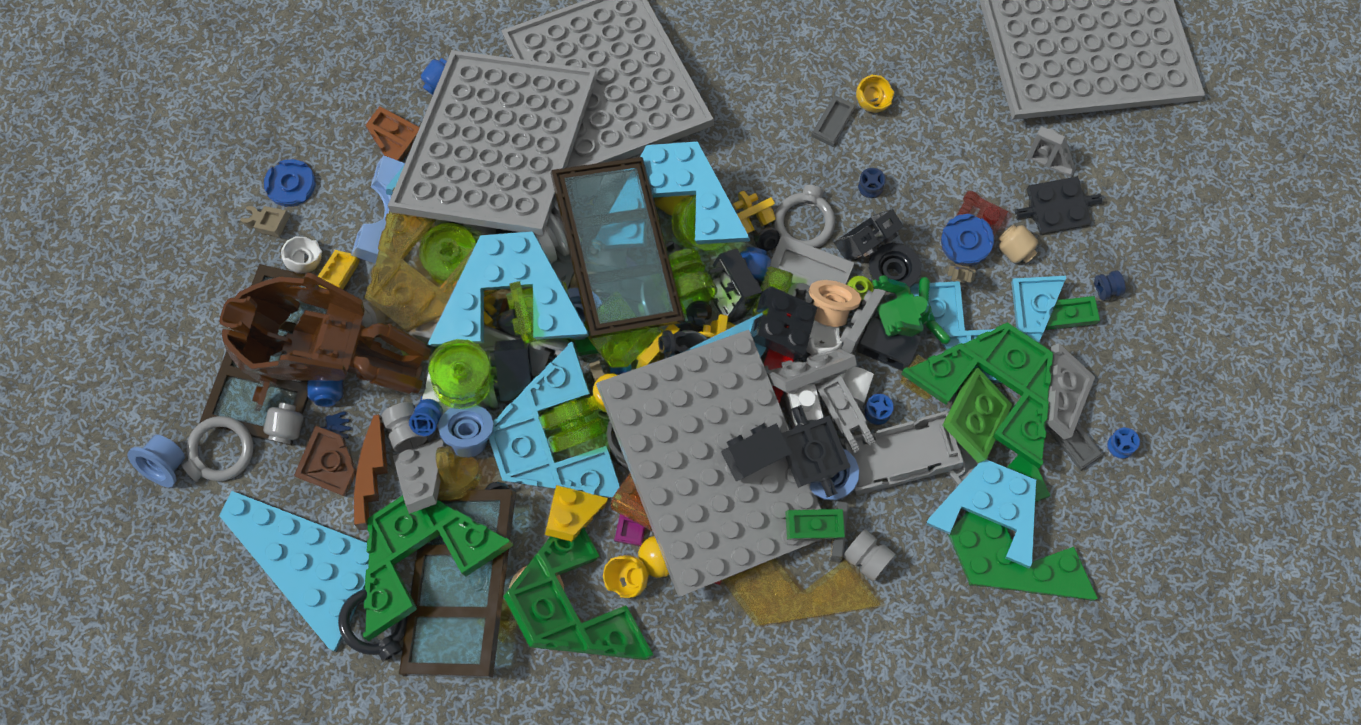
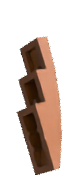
(371, 463)

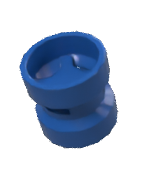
(426, 417)

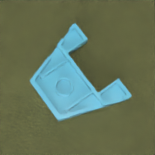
(998, 497)

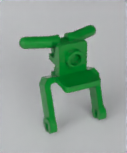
(908, 312)

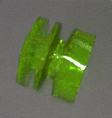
(690, 277)

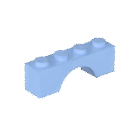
(369, 234)

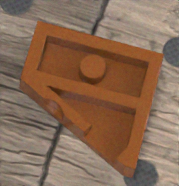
(392, 133)

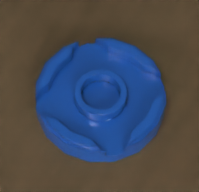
(289, 190)
(967, 239)

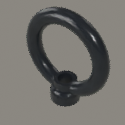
(385, 647)

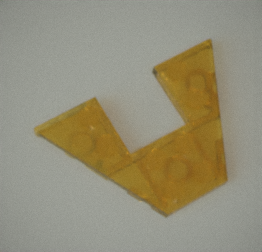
(398, 287)
(773, 598)

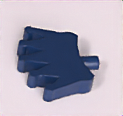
(335, 424)

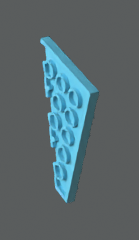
(304, 559)

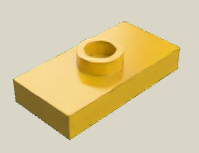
(339, 268)

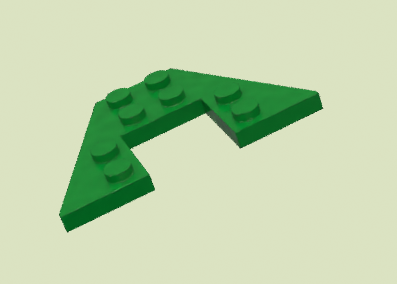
(1013, 361)
(397, 535)
(984, 545)
(548, 616)

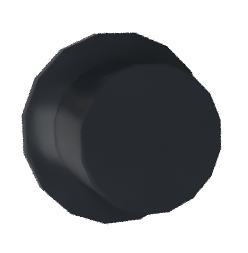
(896, 257)

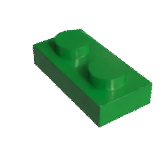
(1073, 313)
(814, 524)

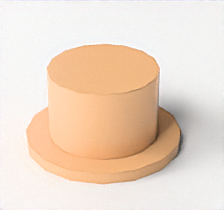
(833, 302)

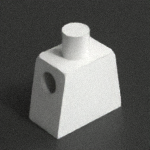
(808, 398)

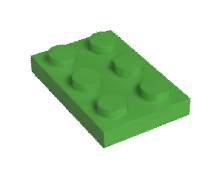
(977, 415)

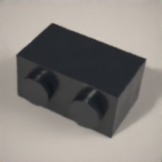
(894, 350)
(512, 368)
(756, 451)

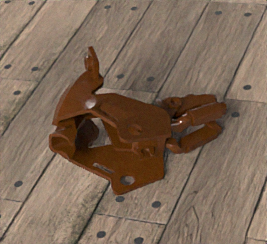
(320, 343)

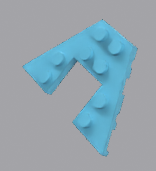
(683, 171)
(492, 266)
(1032, 301)
(523, 446)

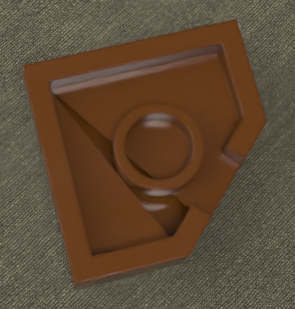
(327, 462)

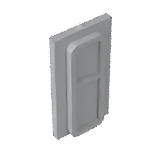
(809, 263)

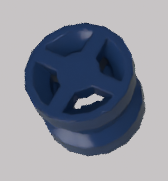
(869, 177)
(1110, 285)

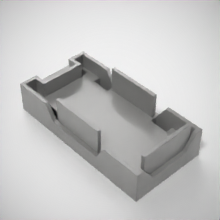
(905, 454)

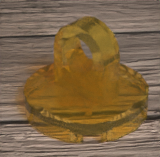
(456, 473)

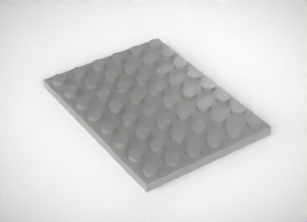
(1090, 55)
(640, 81)
(493, 142)
(672, 432)

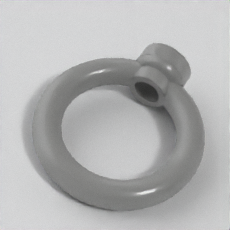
(811, 197)
(196, 467)

